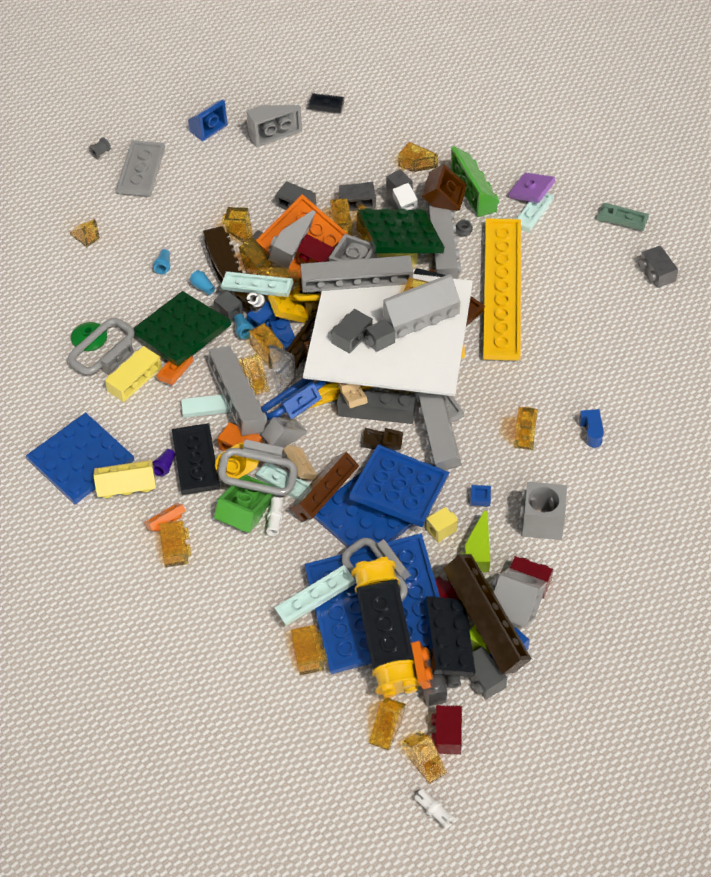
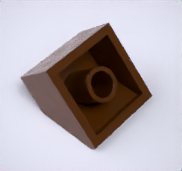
(444, 189)

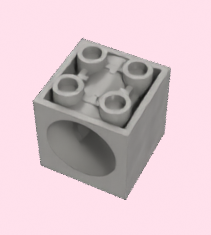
(352, 249)
(543, 524)
(519, 595)

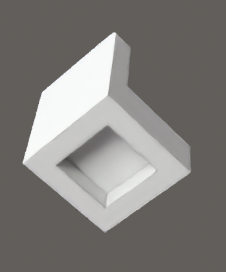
(405, 197)

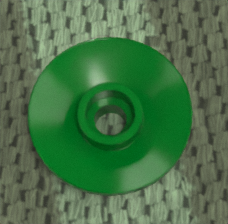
(83, 331)

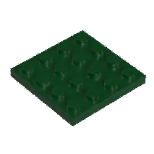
(400, 231)
(180, 328)

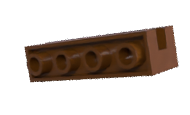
(324, 487)

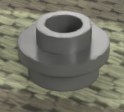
(464, 227)

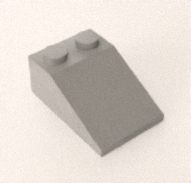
(273, 123)
(288, 241)

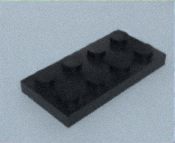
(195, 459)
(449, 637)

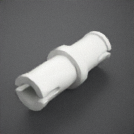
(256, 300)
(274, 516)
(434, 808)

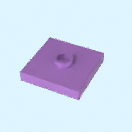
(532, 187)

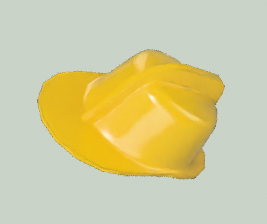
(237, 465)

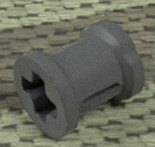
(99, 148)

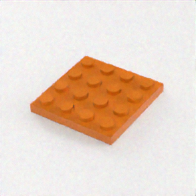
(322, 226)

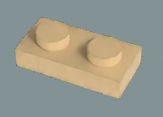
(303, 465)

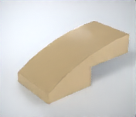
(352, 394)

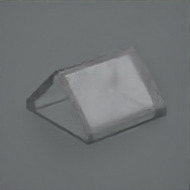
(282, 368)

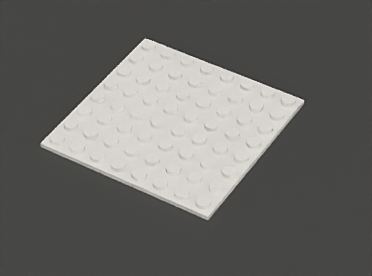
(417, 362)

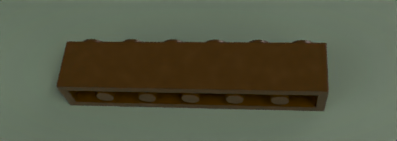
(487, 614)

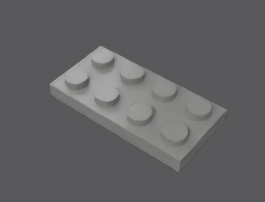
(141, 168)

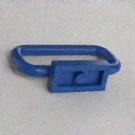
(298, 399)

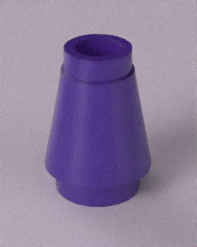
(163, 462)

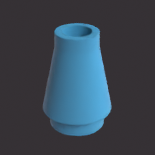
(162, 262)
(200, 280)
(242, 326)

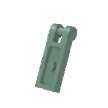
(622, 216)

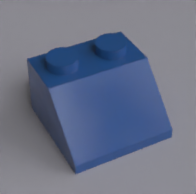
(209, 120)

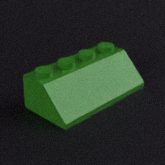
(478, 191)

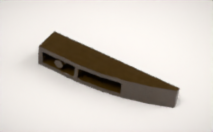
(222, 259)

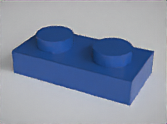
(283, 331)

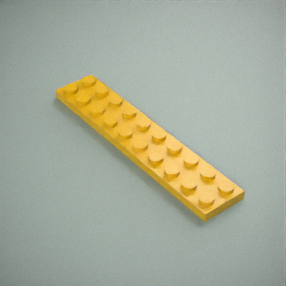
(502, 290)

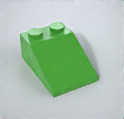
(242, 506)

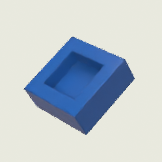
(480, 495)

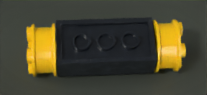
(385, 627)

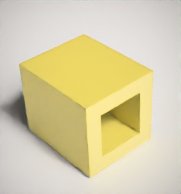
(441, 524)

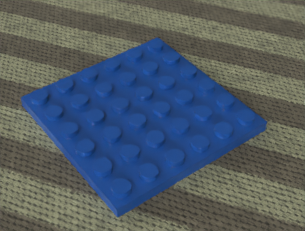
(341, 616)

